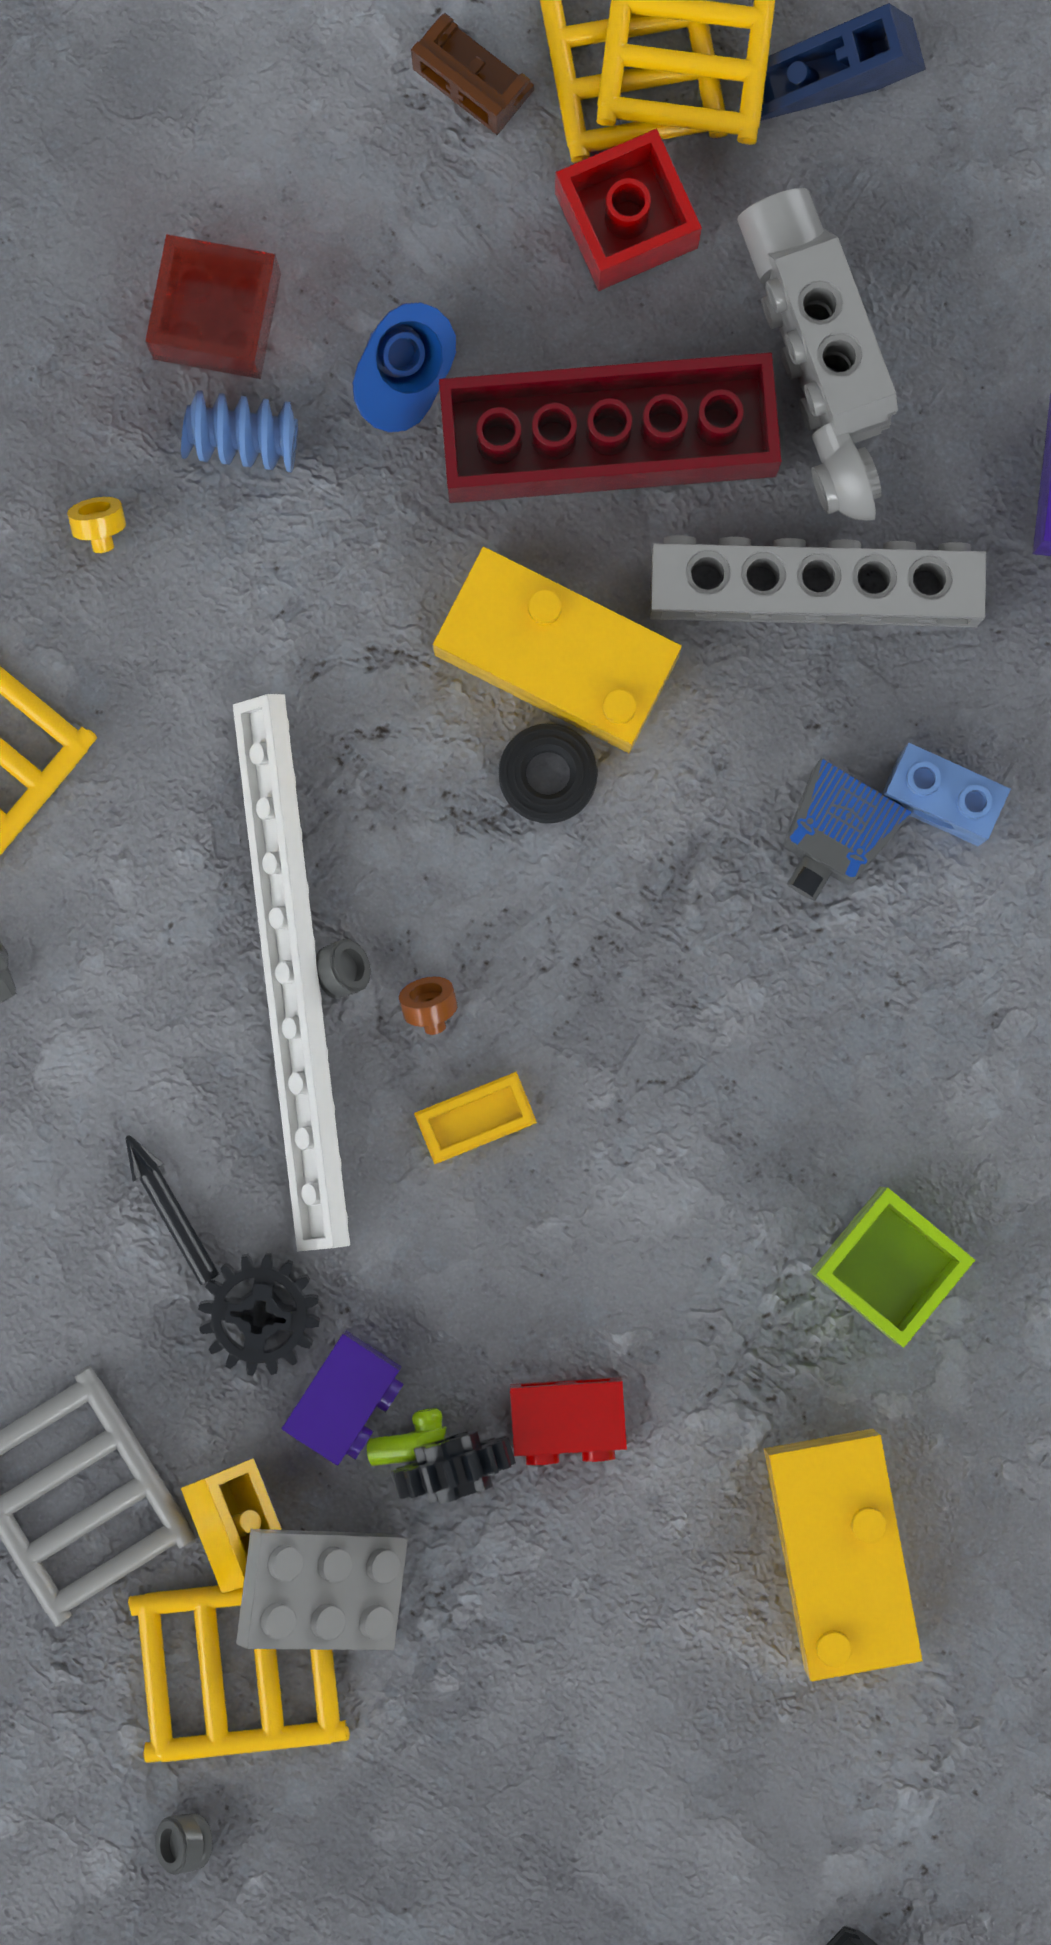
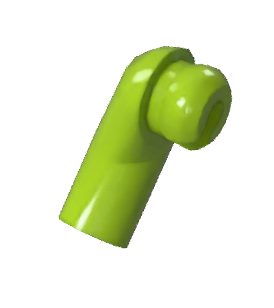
(401, 1447)

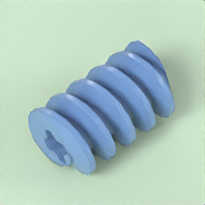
(240, 431)

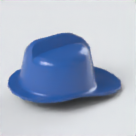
(403, 366)

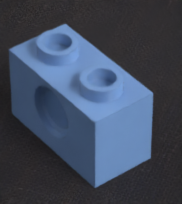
(946, 794)

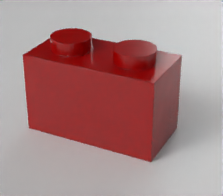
(568, 1419)

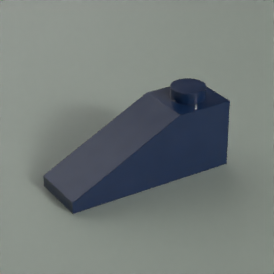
(843, 62)

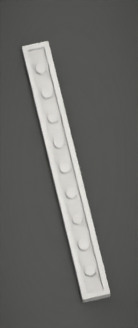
(291, 973)

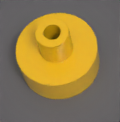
(97, 521)

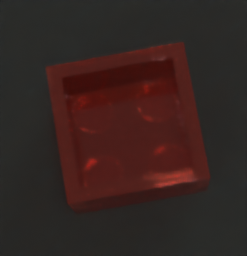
(213, 306)

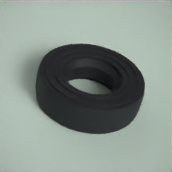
(557, 740)

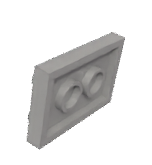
(321, 1590)

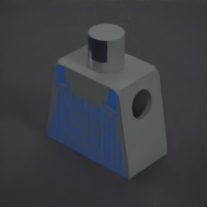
(838, 829)

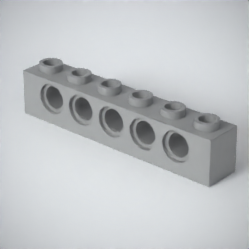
(790, 601)

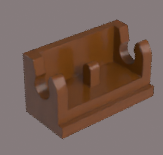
(470, 74)

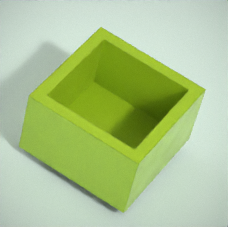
(892, 1266)

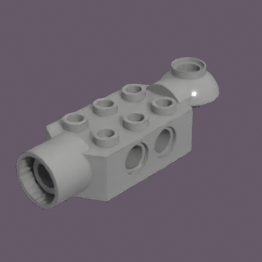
(810, 277)

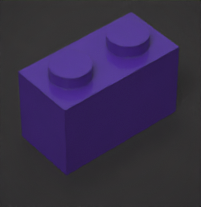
(342, 1399)

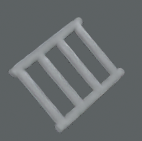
(144, 1484)

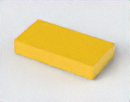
(475, 1118)

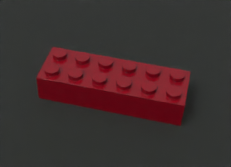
(610, 427)

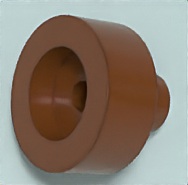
(428, 1003)

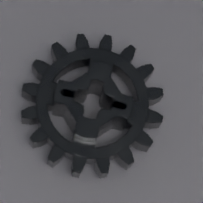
(232, 1312)
(453, 1467)

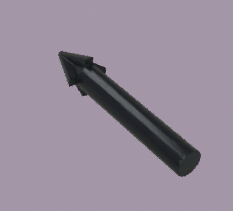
(145, 1168)

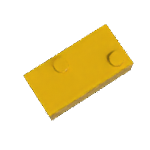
(556, 649)
(843, 1554)

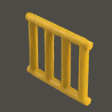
(749, 70)
(573, 89)
(39, 783)
(218, 1739)

